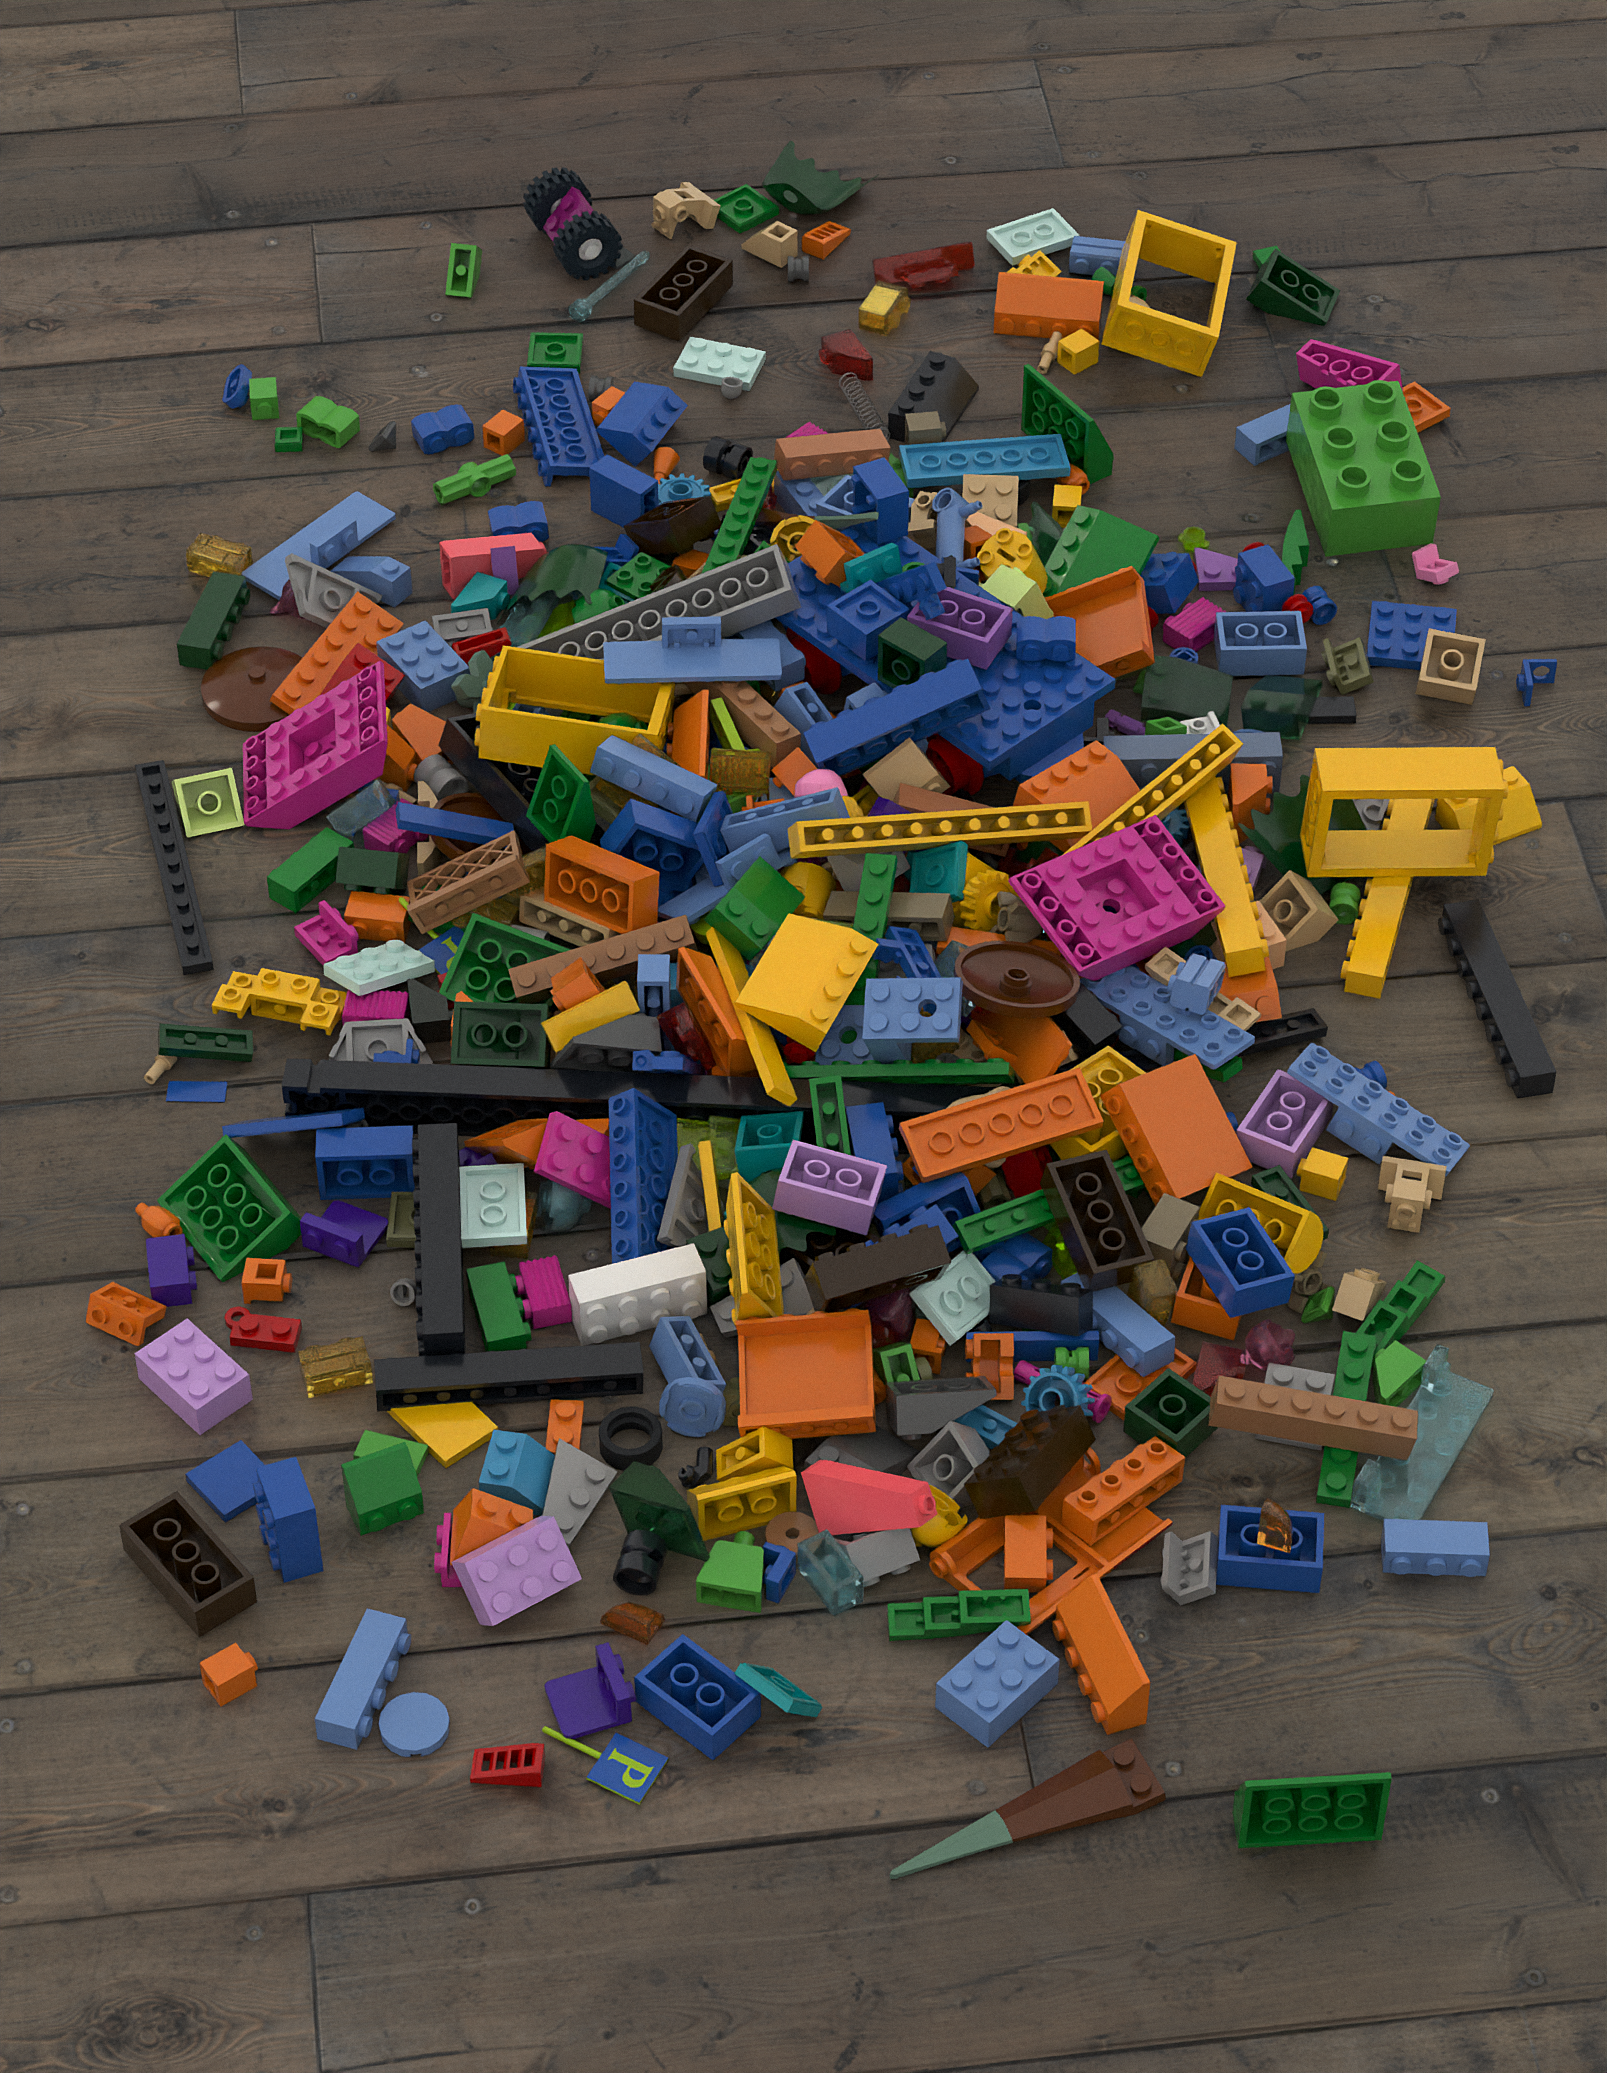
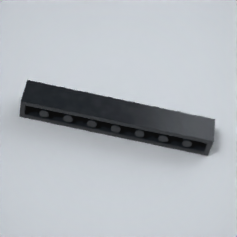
(1497, 999)
(509, 1376)

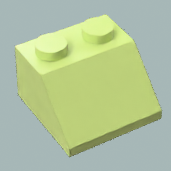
(208, 802)

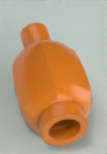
(1076, 478)
(158, 1221)

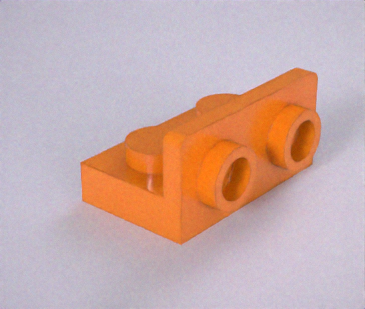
(123, 1312)

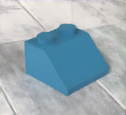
(517, 1470)

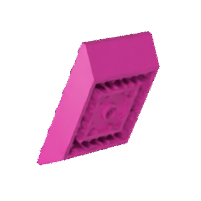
(316, 753)
(1137, 873)

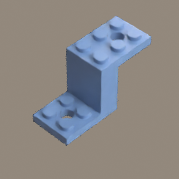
(893, 1020)

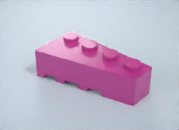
(1338, 367)

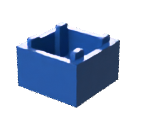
(882, 491)
(862, 616)

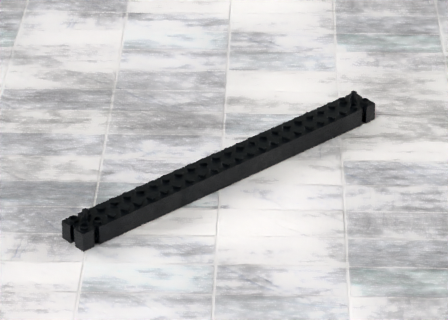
(495, 1096)

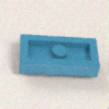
(988, 1424)

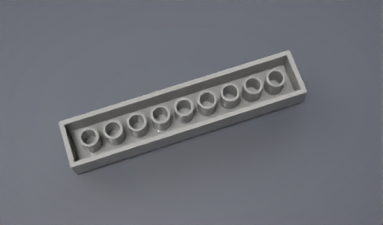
(739, 592)

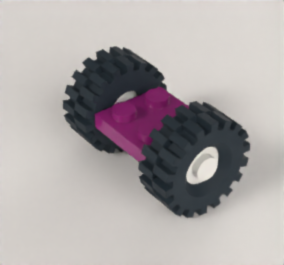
(563, 211)

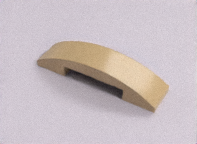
(427, 852)
(1235, 1011)

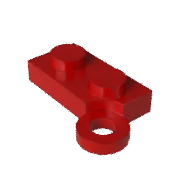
(263, 1330)

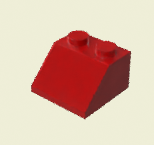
(359, 659)

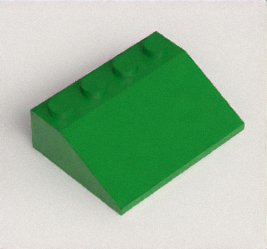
(1051, 412)
(1095, 547)
(485, 957)
(231, 1210)
(1311, 1810)

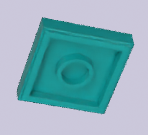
(940, 870)
(778, 1689)

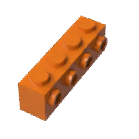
(1122, 1490)

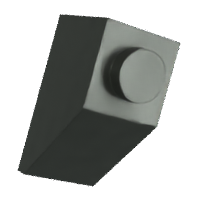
(429, 1013)

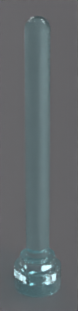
(582, 308)

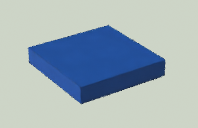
(227, 1480)

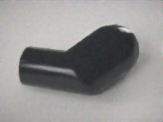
(701, 1472)

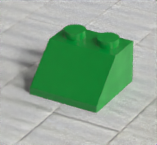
(382, 1489)

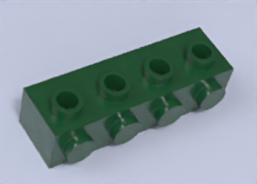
(213, 620)

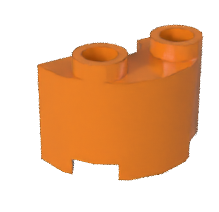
(993, 1357)

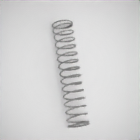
(856, 411)

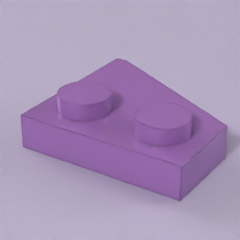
(1214, 570)

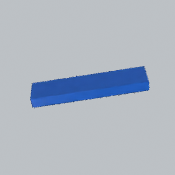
(450, 824)
(1042, 1344)

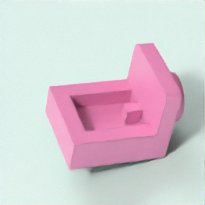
(1430, 567)

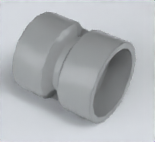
(440, 777)

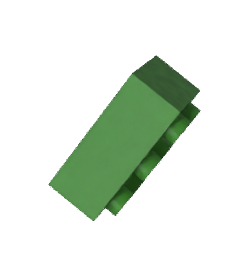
(1362, 468)

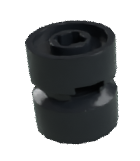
(726, 458)
(640, 1562)

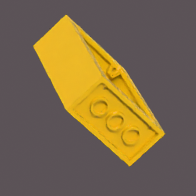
(1155, 333)
(567, 685)
(1402, 775)

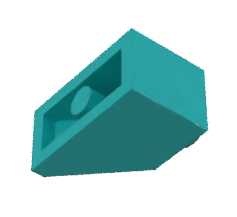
(481, 593)

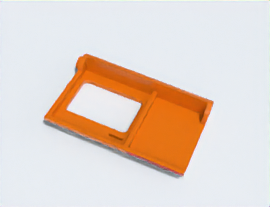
(985, 1539)

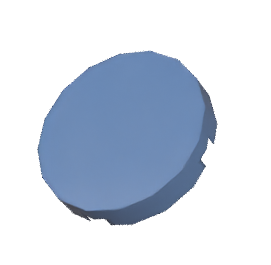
(692, 1406)
(414, 1724)

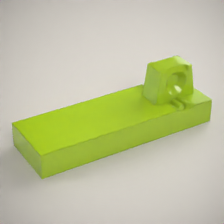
(724, 726)

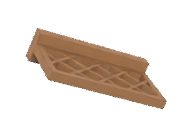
(479, 887)

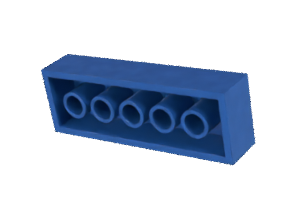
(886, 722)

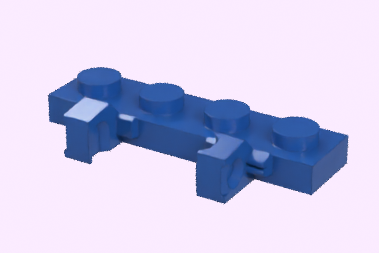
(920, 584)
(908, 950)
(667, 1063)

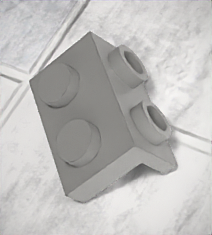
(462, 625)
(1189, 1567)

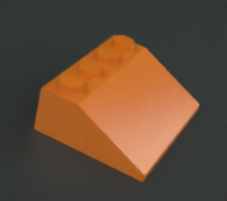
(1086, 775)

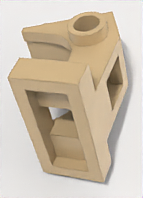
(676, 204)
(923, 522)
(1407, 1195)

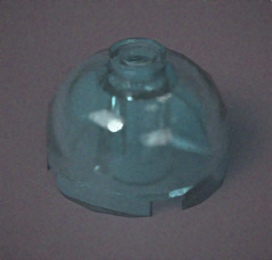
(560, 1207)

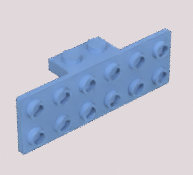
(321, 541)
(692, 653)
(705, 896)
(1157, 1027)
(1373, 1117)

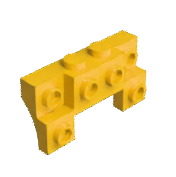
(282, 998)

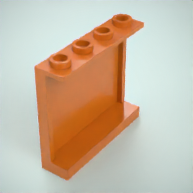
(1109, 621)
(1175, 1129)
(807, 1374)

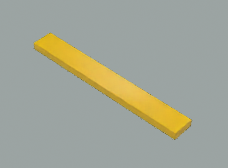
(755, 1031)

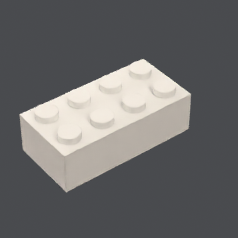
(636, 1293)

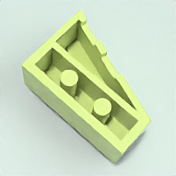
(1018, 592)

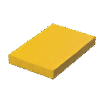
(446, 1428)

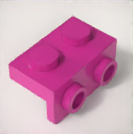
(327, 935)

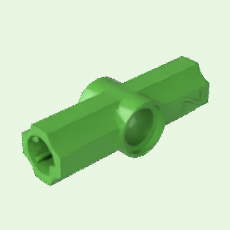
(474, 479)

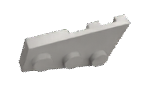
(575, 1489)

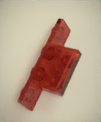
(925, 265)

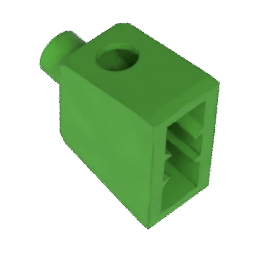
(733, 1575)

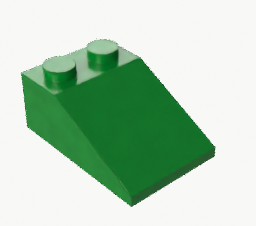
(562, 800)
(754, 908)

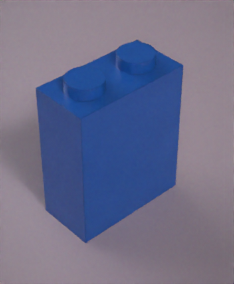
(621, 491)

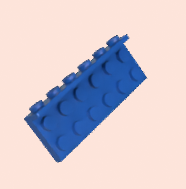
(557, 421)
(640, 1172)

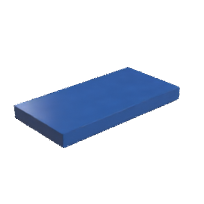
(294, 1123)

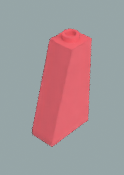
(466, 557)
(865, 1500)

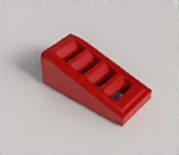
(491, 642)
(519, 1776)

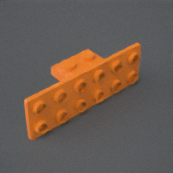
(1029, 1044)

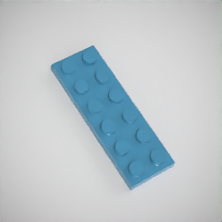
(1012, 456)

